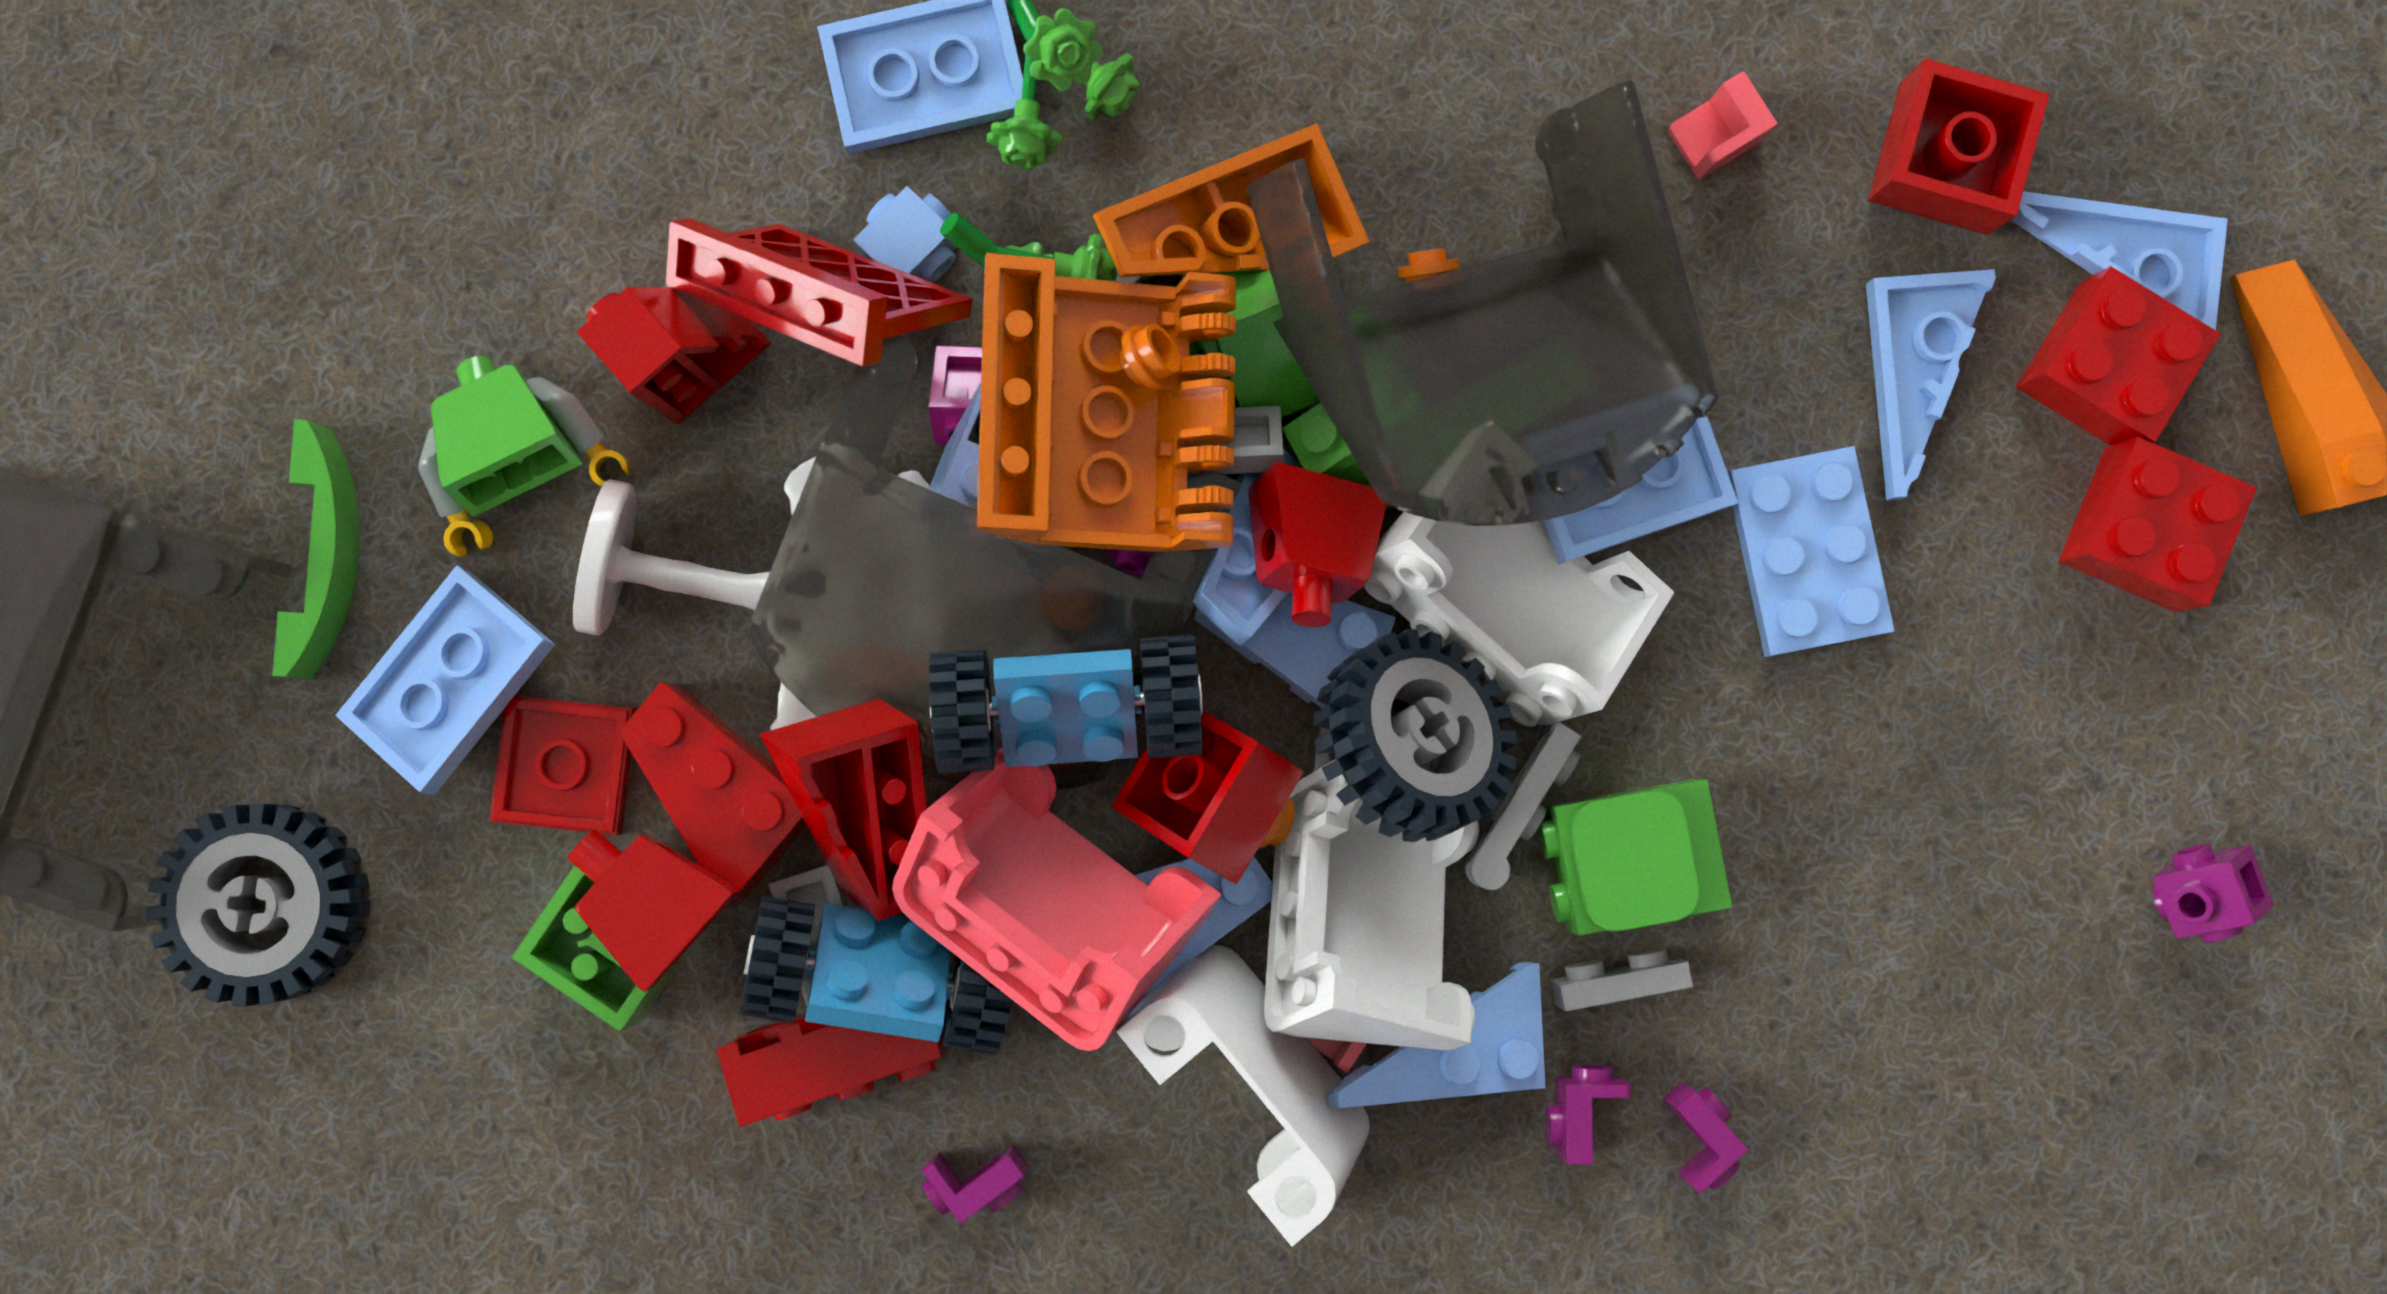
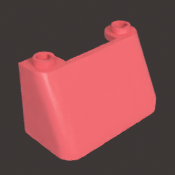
(1043, 904)

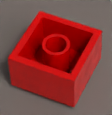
(1958, 147)
(2118, 359)
(2157, 524)
(1213, 802)

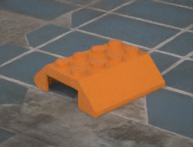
(1076, 444)

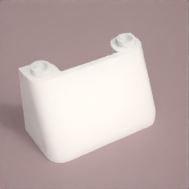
(1361, 929)

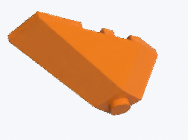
(1208, 218)
(2317, 390)

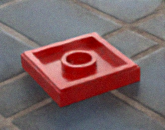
(562, 766)

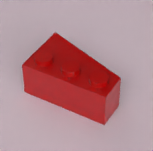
(670, 346)
(714, 787)
(858, 793)
(792, 1064)

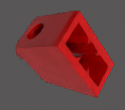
(1313, 537)
(646, 902)

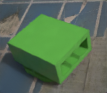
(1635, 858)

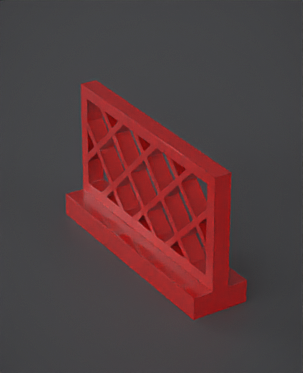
(806, 287)

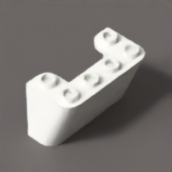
(1540, 628)
(1223, 1003)

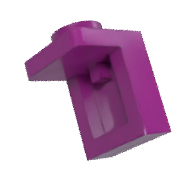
(1706, 1119)
(1571, 1120)
(990, 1186)

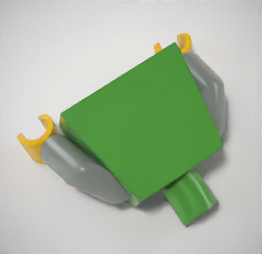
(501, 440)

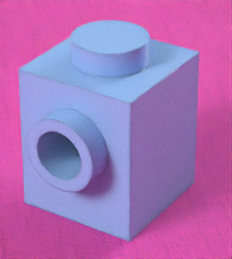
(907, 235)

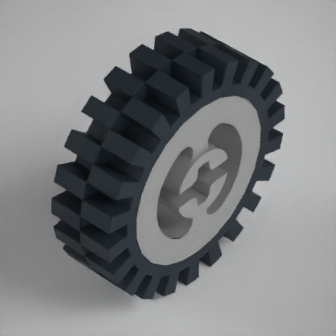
(1445, 718)
(205, 904)

